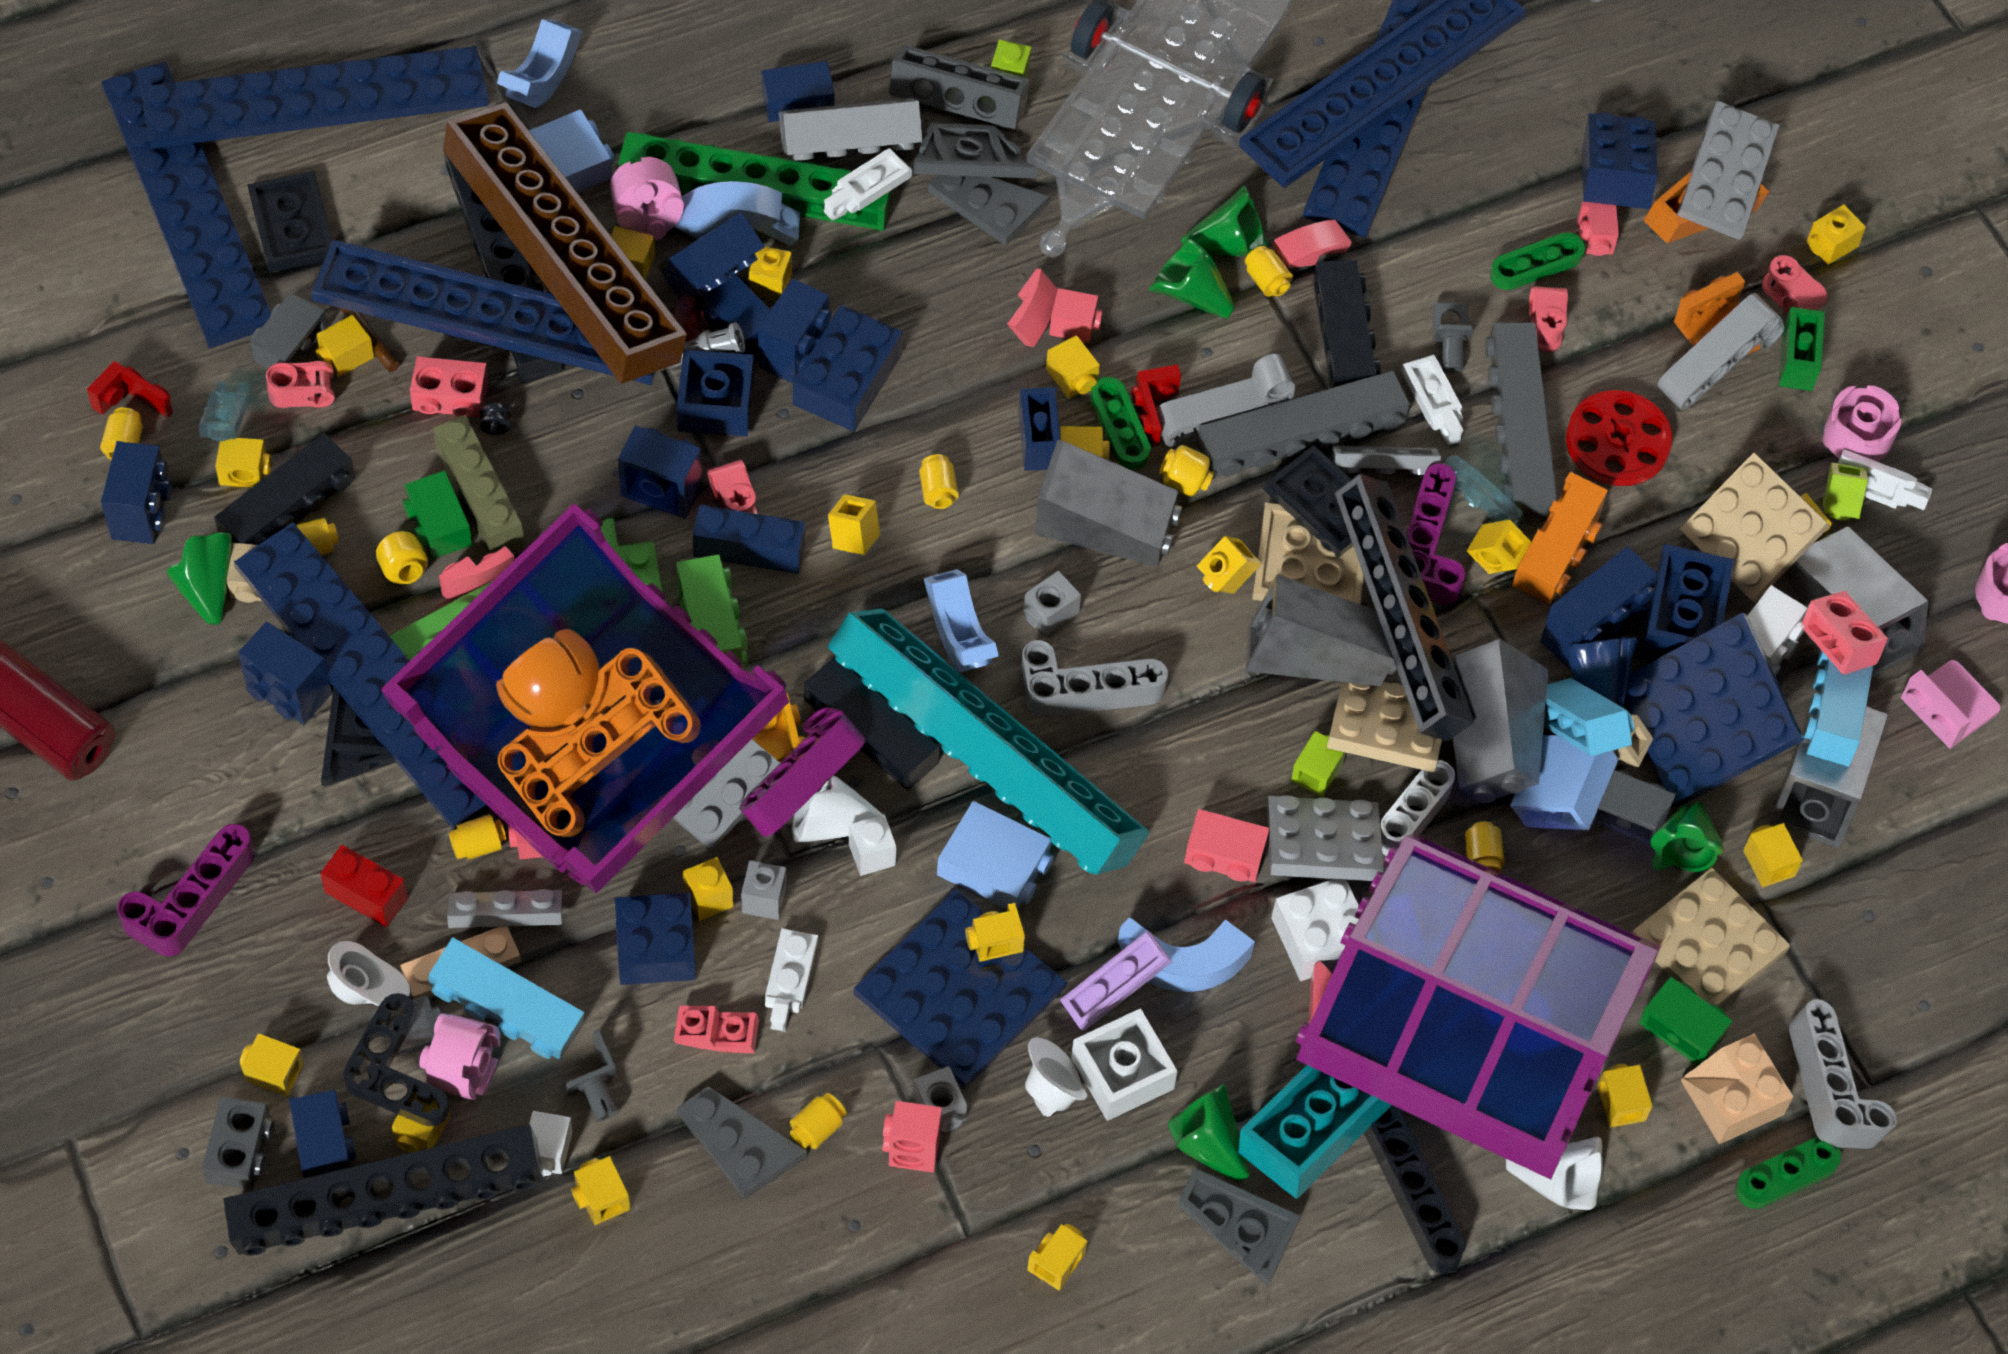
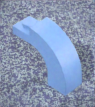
(545, 64)
(720, 201)
(957, 621)
(1198, 965)

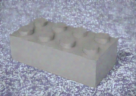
(850, 127)

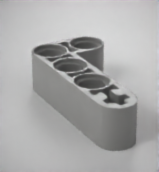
(1720, 350)
(1267, 386)
(1091, 678)
(1829, 1083)

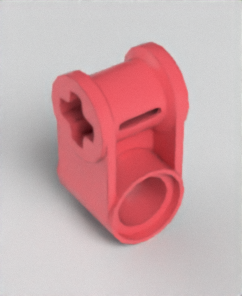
(1795, 289)
(1549, 314)
(300, 384)
(733, 487)

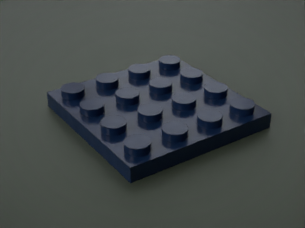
(1712, 710)
(949, 1001)

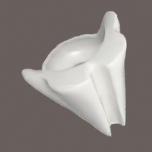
(830, 813)
(1575, 1179)

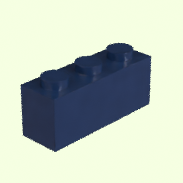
(749, 539)

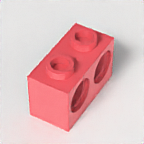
(450, 380)
(1844, 632)
(912, 1136)

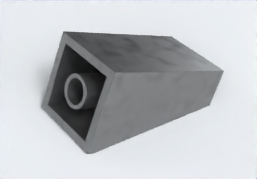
(1105, 507)
(1892, 603)
(1317, 637)
(1508, 709)
(1823, 795)

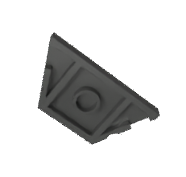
(970, 152)

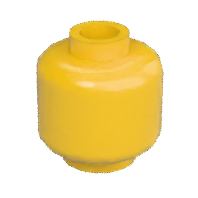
(1186, 470)
(401, 557)

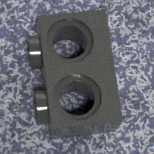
(229, 1142)

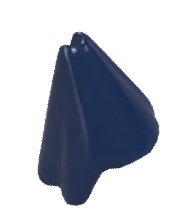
(1604, 666)

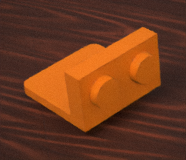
(1705, 308)

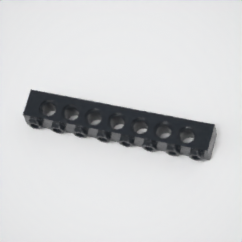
(490, 250)
(1404, 608)
(364, 1182)

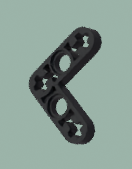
(382, 1076)

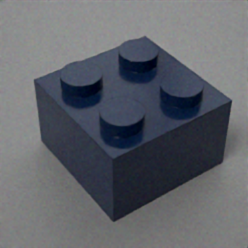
(792, 329)
(715, 393)
(660, 471)
(136, 492)
(284, 673)
(655, 938)

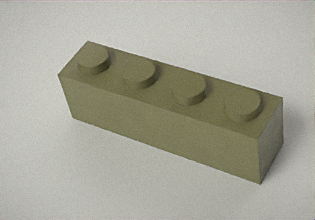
(478, 485)

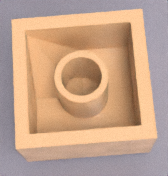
(1737, 1089)

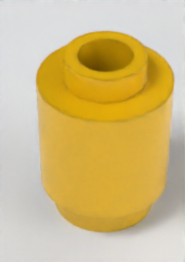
(1268, 271)
(121, 426)
(938, 481)
(320, 535)
(477, 837)
(1485, 845)
(817, 1121)

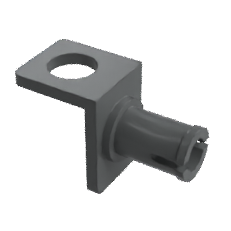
(1451, 335)
(594, 1083)

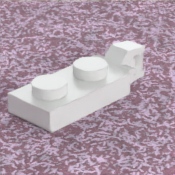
(867, 184)
(1435, 397)
(1888, 484)
(790, 975)

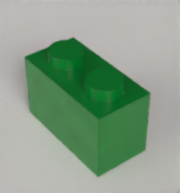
(1801, 349)
(437, 515)
(1685, 1021)

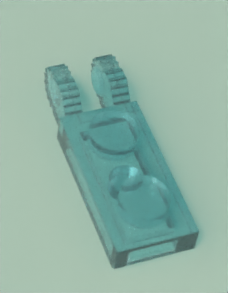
(224, 412)
(1482, 493)

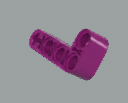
(1428, 530)
(828, 746)
(229, 844)

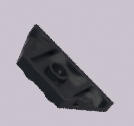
(350, 745)

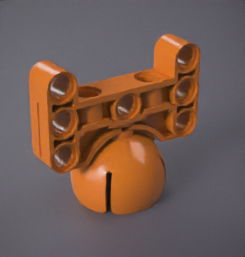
(566, 703)

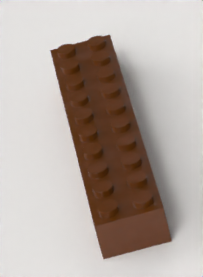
(564, 243)

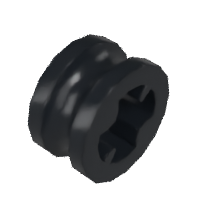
(495, 419)

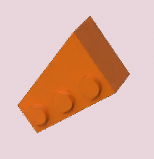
(1663, 214)
(1562, 540)

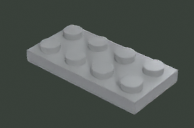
(1728, 170)

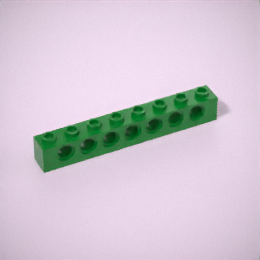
(707, 164)

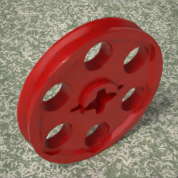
(1612, 448)

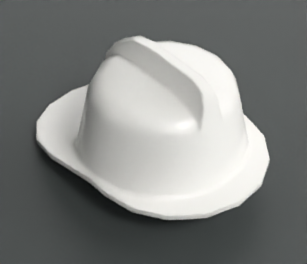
(362, 977)
(1052, 1077)

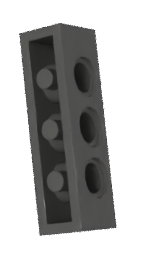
(975, 82)

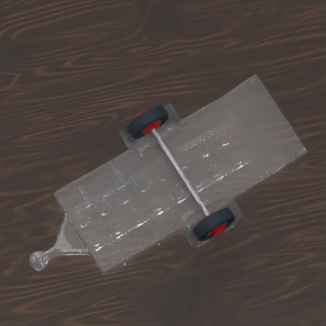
(1150, 100)

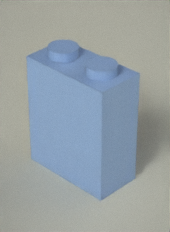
(576, 150)
(1567, 788)
(995, 857)

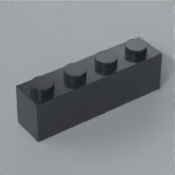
(1345, 322)
(288, 493)
(889, 735)

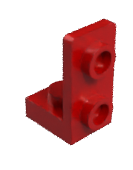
(116, 380)
(1154, 384)

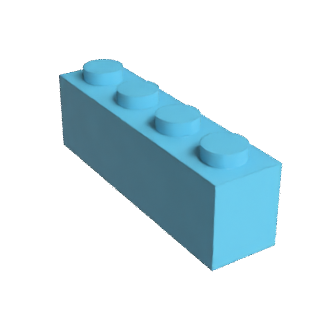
(1837, 712)
(1586, 718)
(505, 999)

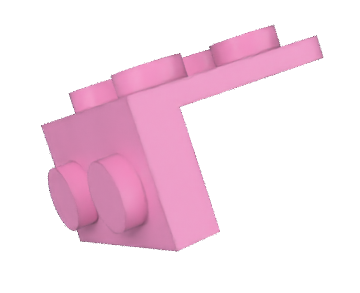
(1950, 702)

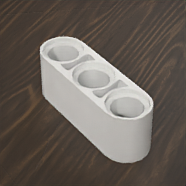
(1421, 794)

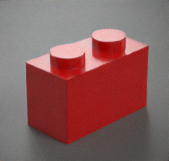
(364, 885)

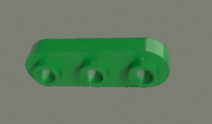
(1545, 253)
(1120, 412)
(1780, 1184)

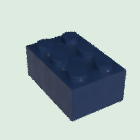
(1619, 160)
(712, 258)
(847, 368)
(1686, 599)
(1600, 604)

